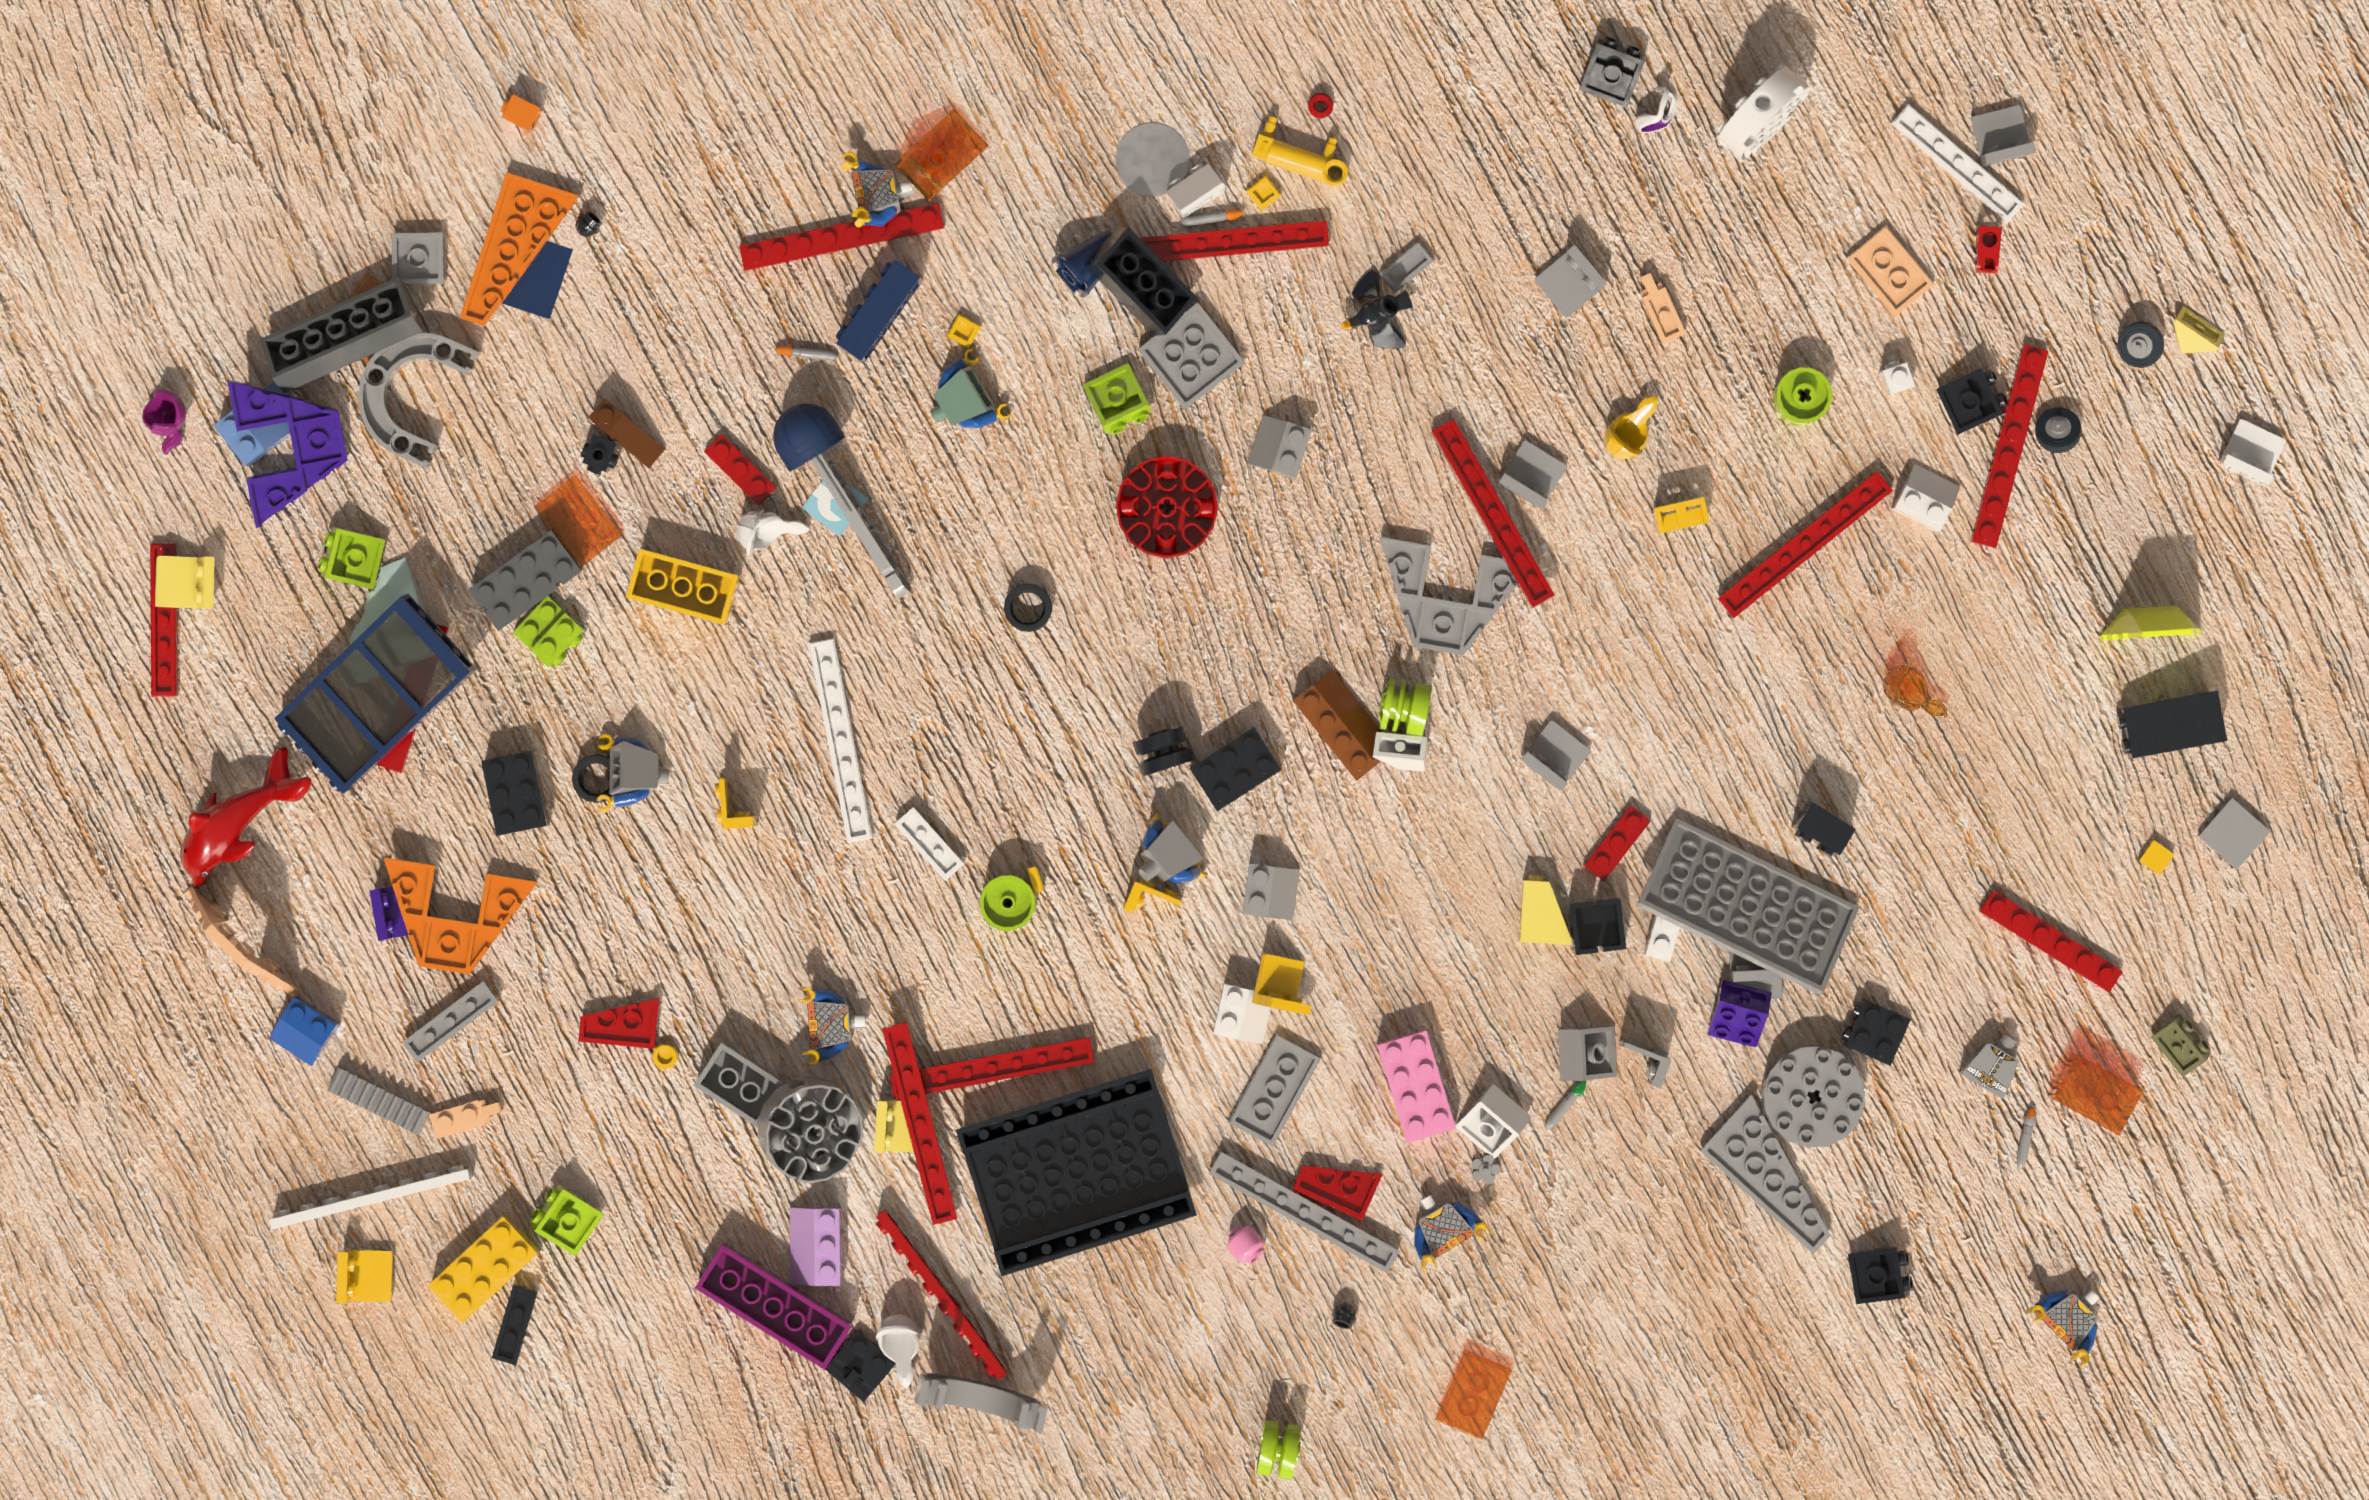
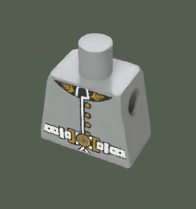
(1992, 1066)

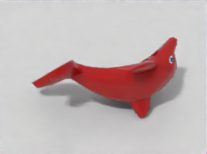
(217, 829)

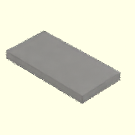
(1274, 1089)

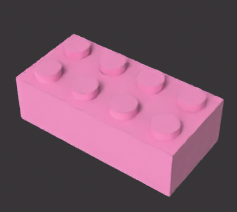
(1416, 1086)

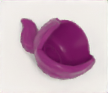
(164, 417)

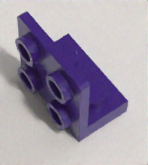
(387, 914)
(1740, 1013)

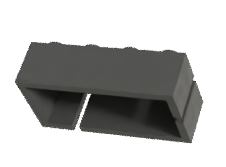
(525, 579)

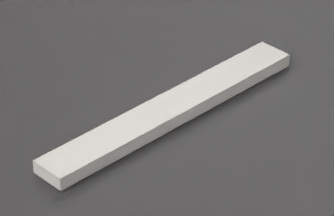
(840, 740)

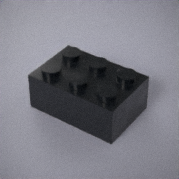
(1235, 769)
(515, 793)

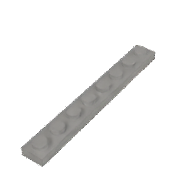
(1304, 1212)

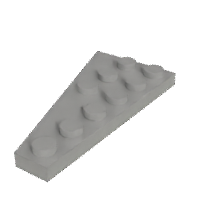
(1755, 1161)

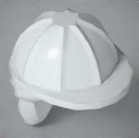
(760, 529)
(900, 1343)

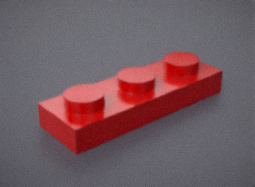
(740, 469)
(1616, 843)

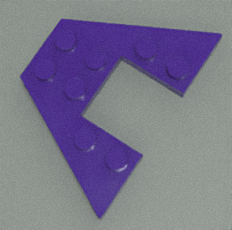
(314, 438)

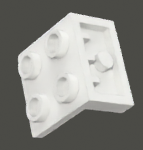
(2252, 452)

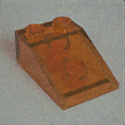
(941, 155)

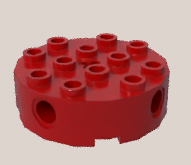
(1150, 487)

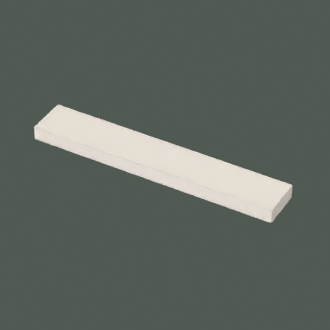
(1957, 163)

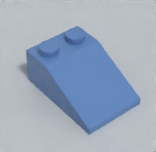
(252, 443)

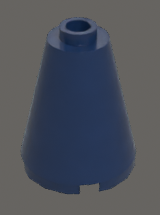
(1072, 263)

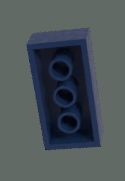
(879, 311)

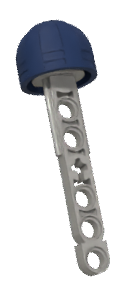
(804, 436)

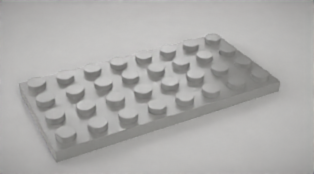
(1748, 906)

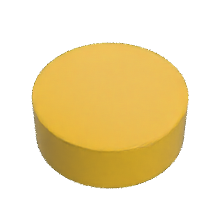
(665, 1056)

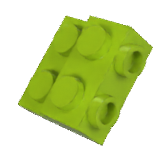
(1117, 399)
(351, 557)
(549, 632)
(565, 1219)

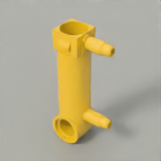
(1298, 159)

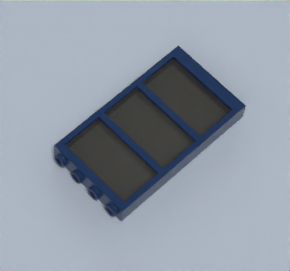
(375, 694)

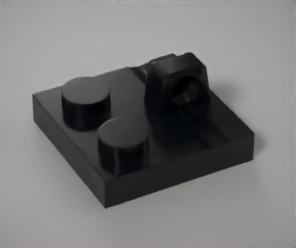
(860, 1365)

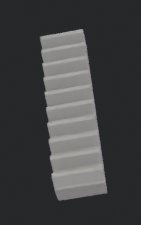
(450, 1021)
(379, 1100)

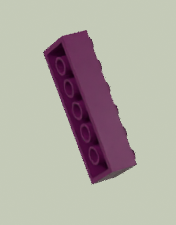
(774, 1305)

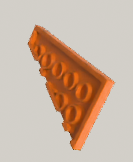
(517, 232)

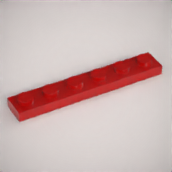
(2050, 941)

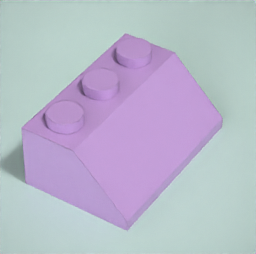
(816, 1246)

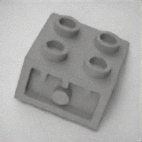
(2002, 136)
(1570, 281)
(1532, 474)
(1555, 755)
(1657, 1071)

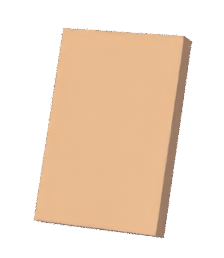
(1890, 271)

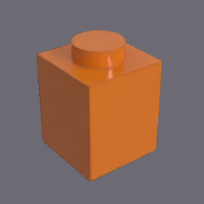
(521, 113)

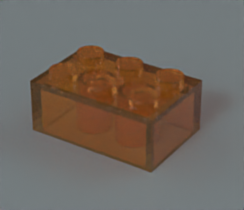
(2095, 1094)

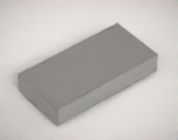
(1406, 267)

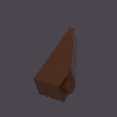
(626, 433)

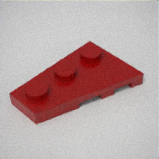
(622, 1026)
(1339, 1189)

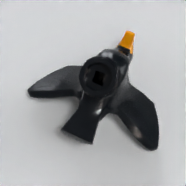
(1377, 312)

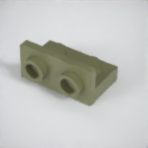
(2182, 1045)

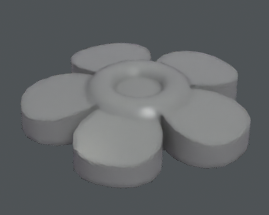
(1485, 1169)

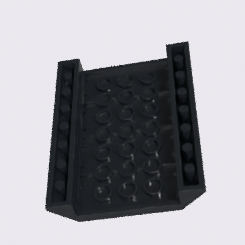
(1076, 1172)

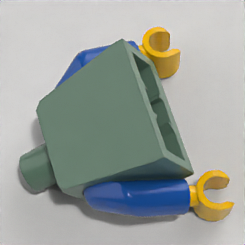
(963, 397)

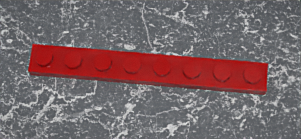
(839, 238)
(1239, 241)
(2009, 446)
(1492, 513)
(1805, 544)
(1004, 1066)
(919, 1123)
(947, 1303)

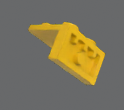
(739, 819)
(1136, 899)
(1279, 984)
(364, 1275)

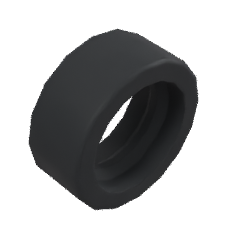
(1028, 588)
(577, 777)

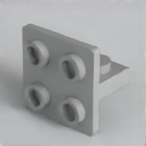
(1755, 976)

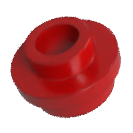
(1323, 98)

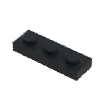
(514, 1324)

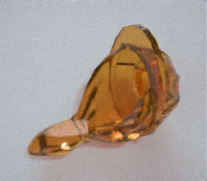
(1909, 690)

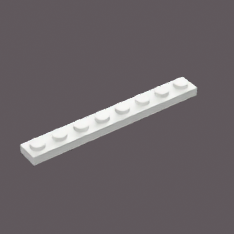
(359, 1198)

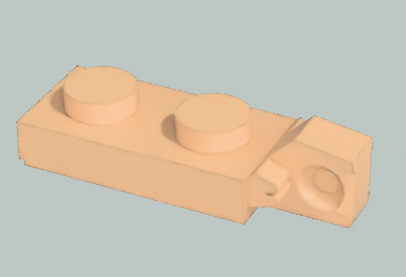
(1660, 310)
(463, 1117)

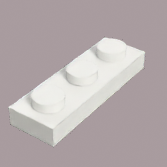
(929, 844)

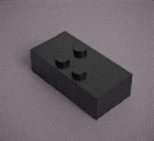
(1140, 281)

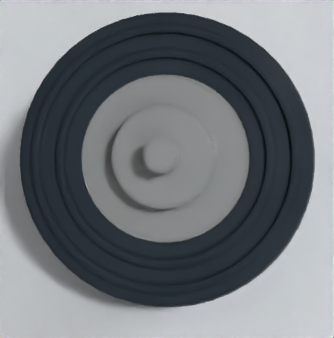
(2140, 344)
(2058, 430)

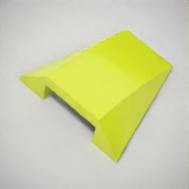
(2150, 623)

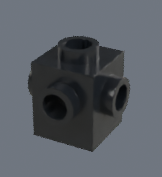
(598, 445)

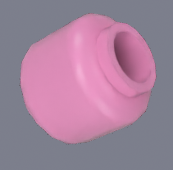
(1245, 1244)

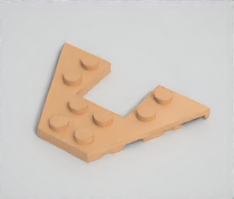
(216, 927)

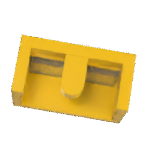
(1680, 515)

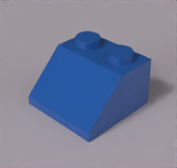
(304, 1030)

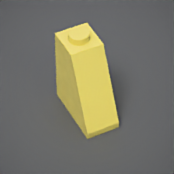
(1540, 914)

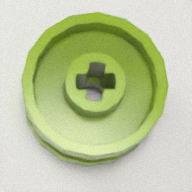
(1817, 393)
(1007, 887)
(1280, 1450)

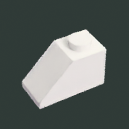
(1401, 750)

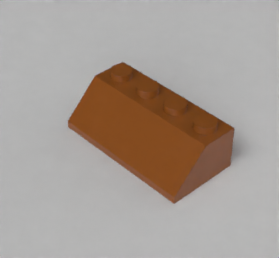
(1341, 723)

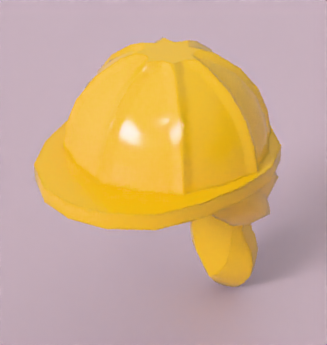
(1629, 431)

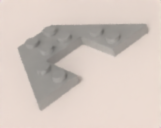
(1438, 622)

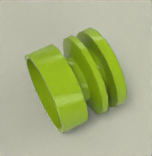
(1405, 706)

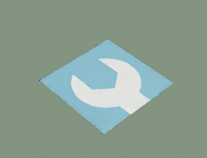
(827, 511)

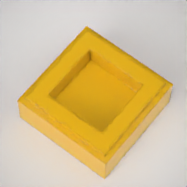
(1263, 193)
(964, 331)
(2156, 857)
(1036, 880)

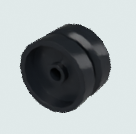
(1163, 749)

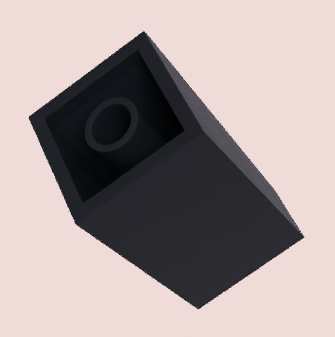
(2172, 724)

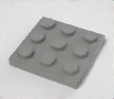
(1191, 356)

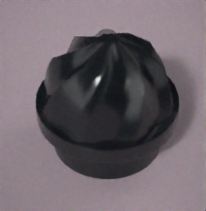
(588, 224)
(1344, 1316)

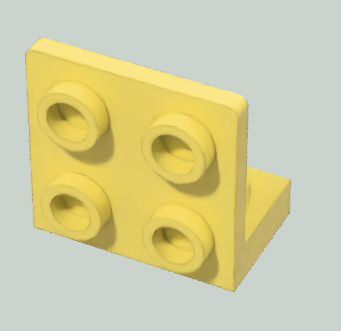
(184, 582)
(891, 1128)

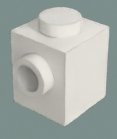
(1896, 378)

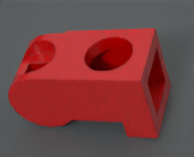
(1987, 249)

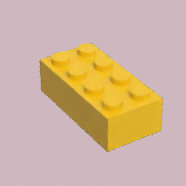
(683, 587)
(484, 1268)

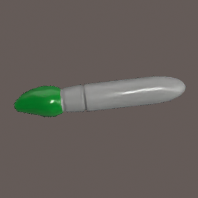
(1576, 1091)

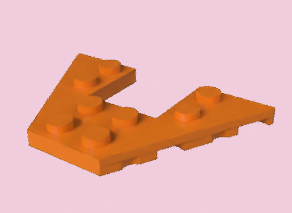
(448, 942)

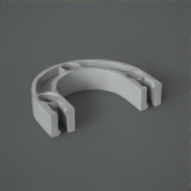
(373, 397)
(952, 1390)

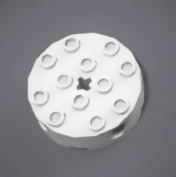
(1762, 113)

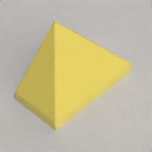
(2195, 333)

